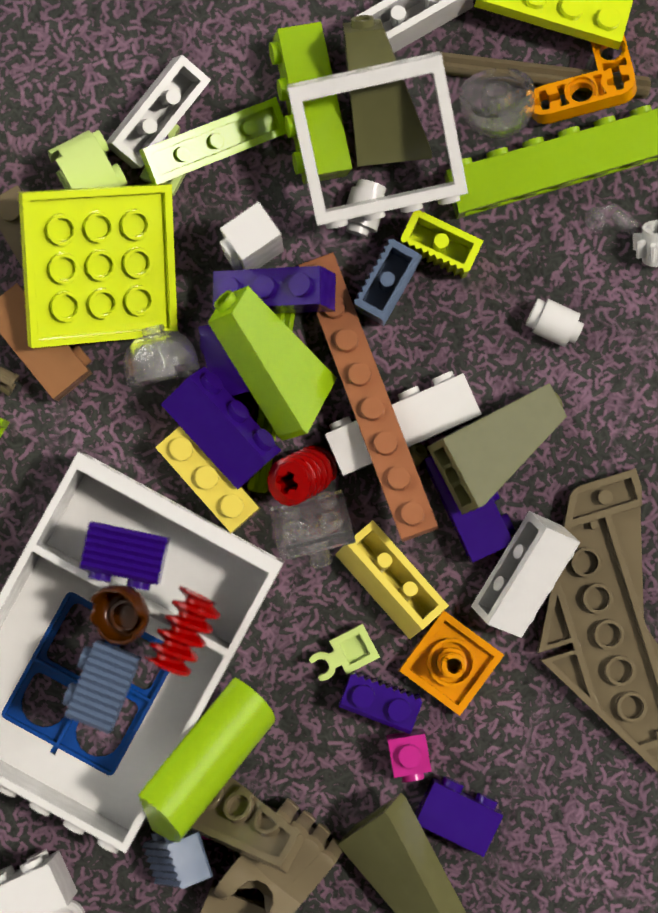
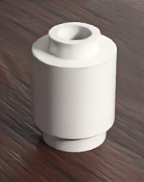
(364, 191)
(554, 322)

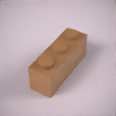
(55, 367)

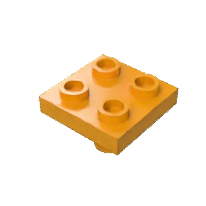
(451, 662)

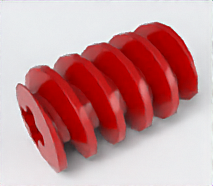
(301, 475)
(184, 633)

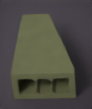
(383, 114)
(492, 449)
(400, 860)

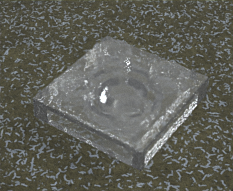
(313, 528)

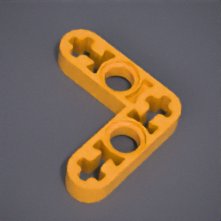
(599, 82)

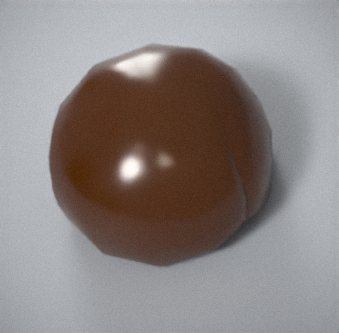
(119, 614)

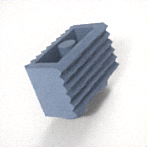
(387, 281)
(101, 686)
(177, 863)

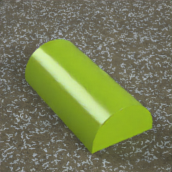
(205, 760)

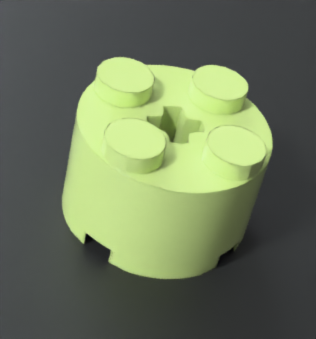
(86, 163)

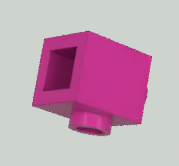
(409, 755)

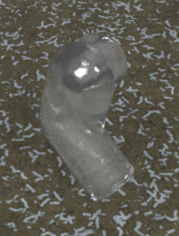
(611, 216)

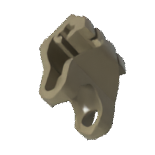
(287, 890)

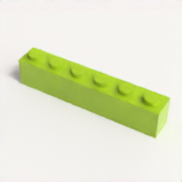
(558, 162)

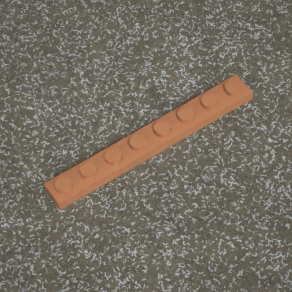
(374, 411)

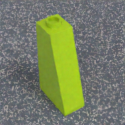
(272, 361)

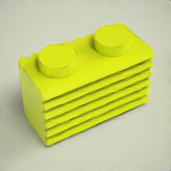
(441, 243)

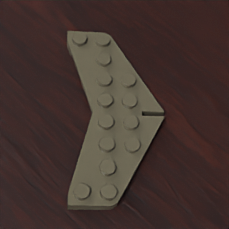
(602, 613)

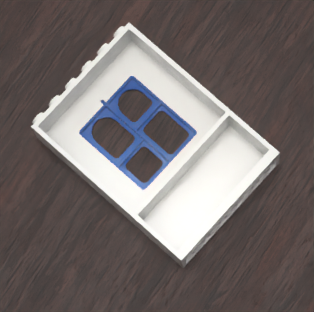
(47, 761)

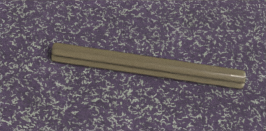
(541, 74)

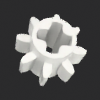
(647, 243)

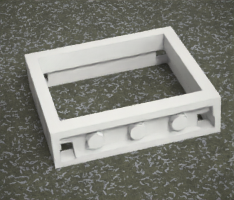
(362, 78)

